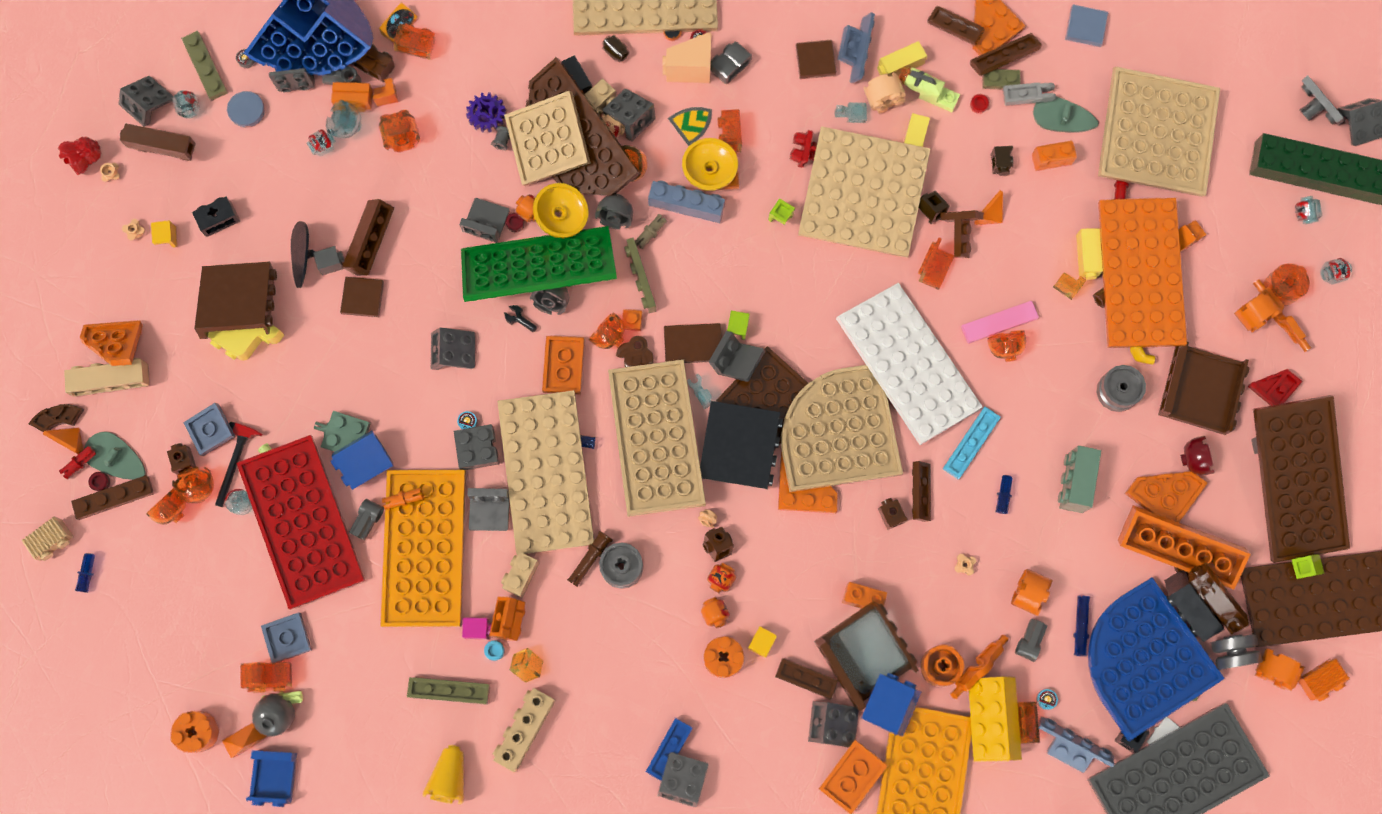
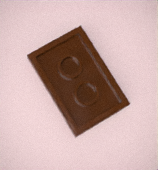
(691, 342)

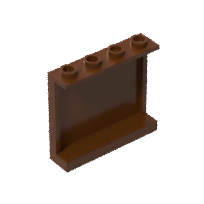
(235, 297)
(1203, 389)

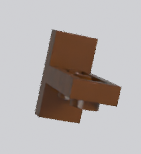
(962, 230)

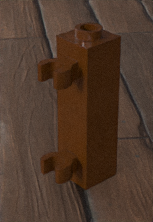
(157, 141)
(1218, 598)

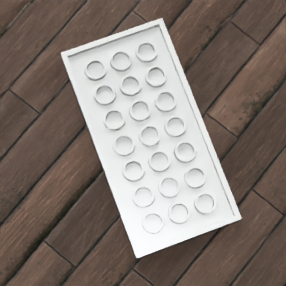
(909, 363)

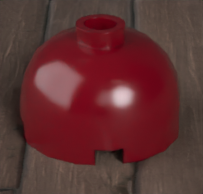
(1197, 456)

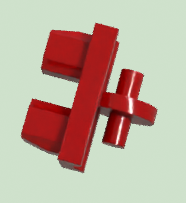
(801, 156)

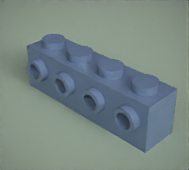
(686, 201)

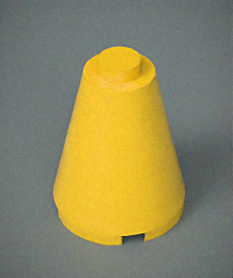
(447, 777)

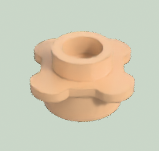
(104, 170)
(137, 233)
(708, 518)
(960, 564)

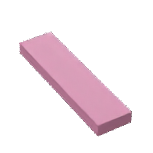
(999, 322)

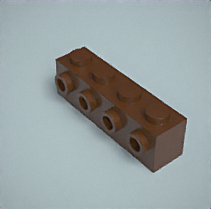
(368, 237)

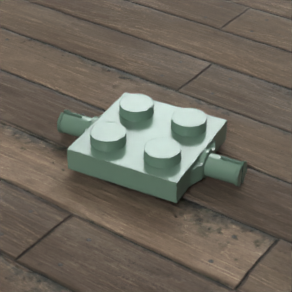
(341, 430)

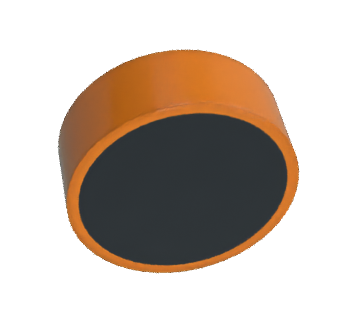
(672, 35)

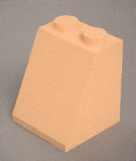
(688, 61)

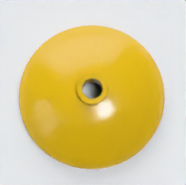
(710, 154)
(566, 201)

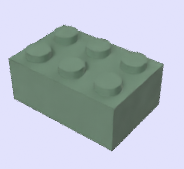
(1079, 479)

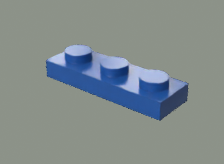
(672, 743)

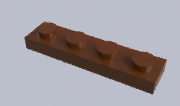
(1005, 54)
(112, 497)

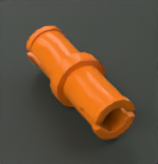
(402, 498)

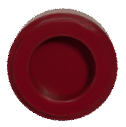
(515, 222)
(99, 481)

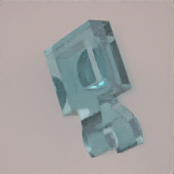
(854, 112)
(703, 395)

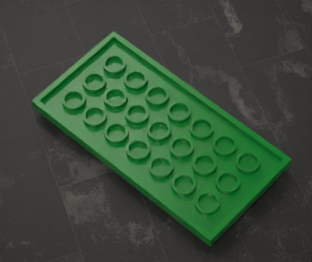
(537, 264)

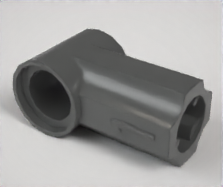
(341, 75)
(368, 515)
(1029, 645)

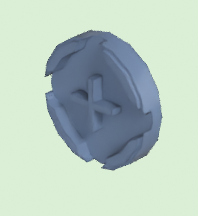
(245, 109)

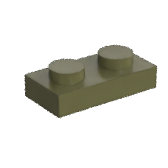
(1000, 77)

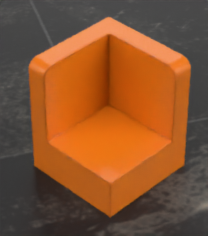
(385, 94)

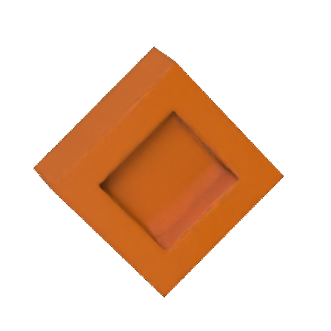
(632, 319)

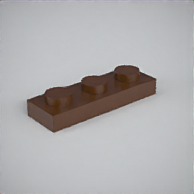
(955, 25)
(921, 491)
(806, 678)

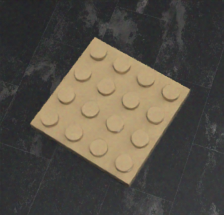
(547, 138)

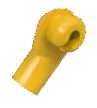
(1140, 356)

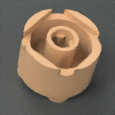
(885, 92)

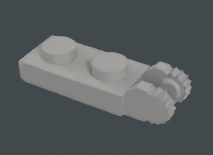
(1028, 93)

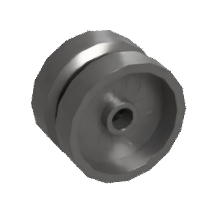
(1121, 388)
(617, 554)
(1236, 651)

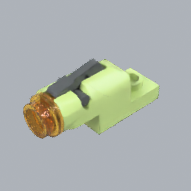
(929, 87)

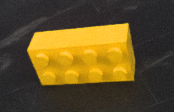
(995, 720)

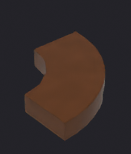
(55, 416)

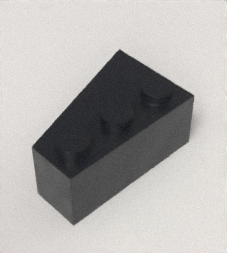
(1192, 607)

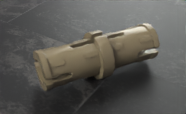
(650, 231)

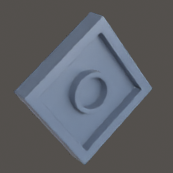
(1086, 25)
(209, 429)
(286, 638)

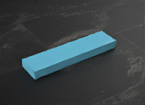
(971, 443)

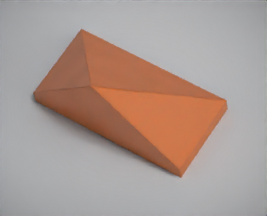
(993, 211)
(68, 438)
(242, 740)

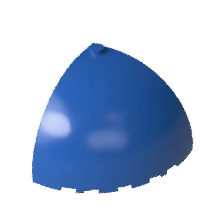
(312, 36)

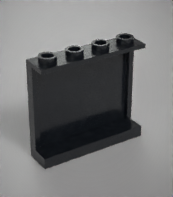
(740, 445)

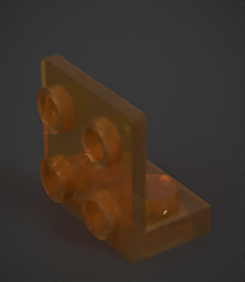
(935, 266)

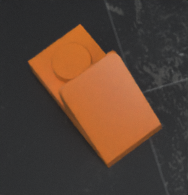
(1190, 234)

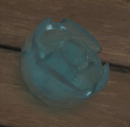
(344, 120)

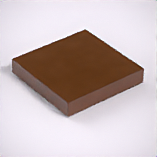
(815, 59)
(362, 297)

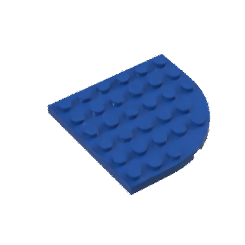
(1146, 660)

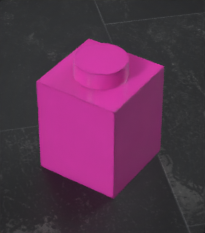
(476, 628)

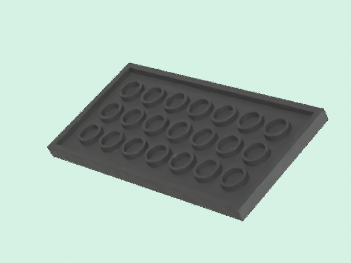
(1183, 770)

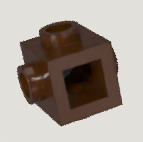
(718, 543)

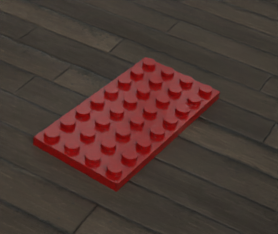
(300, 522)

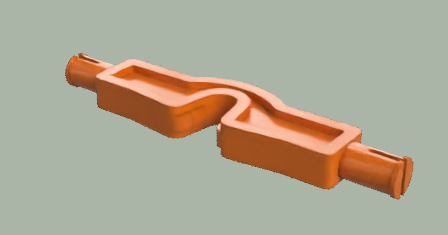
(1287, 323)
(974, 673)

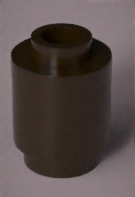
(615, 48)

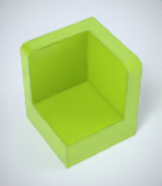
(781, 212)
(738, 323)
(1307, 566)

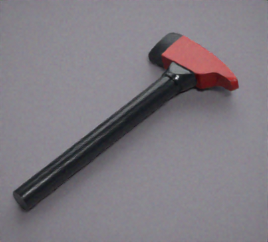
(243, 434)

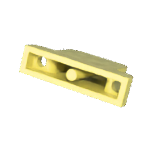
(243, 342)

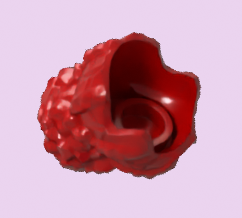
(80, 153)

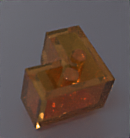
(261, 676)

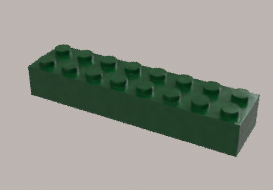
(1317, 168)

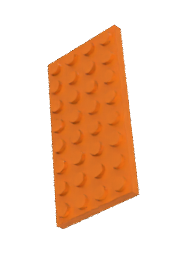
(1142, 273)

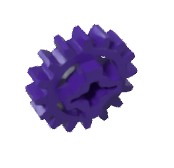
(482, 119)

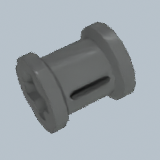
(501, 138)

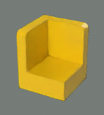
(163, 233)
(762, 642)

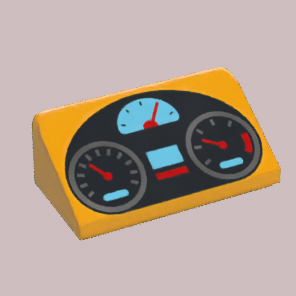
(401, 15)

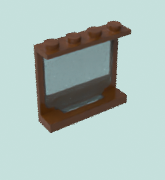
(863, 650)

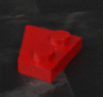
(1277, 387)

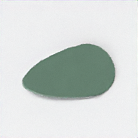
(1063, 116)
(114, 457)

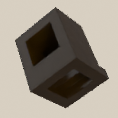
(1001, 160)
(932, 206)

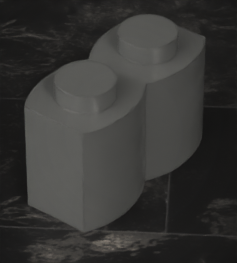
(730, 62)

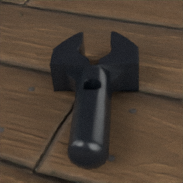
(520, 319)

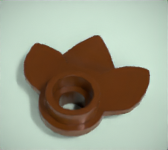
(635, 356)

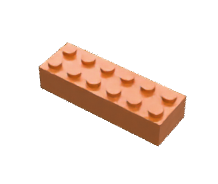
(1182, 545)

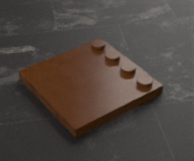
(769, 388)

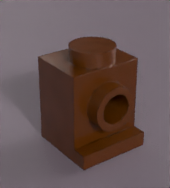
(186, 460)
(892, 520)

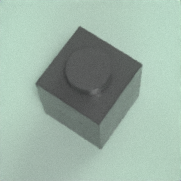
(329, 260)

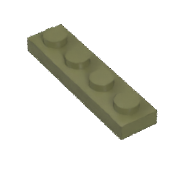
(204, 65)
(642, 282)
(448, 690)

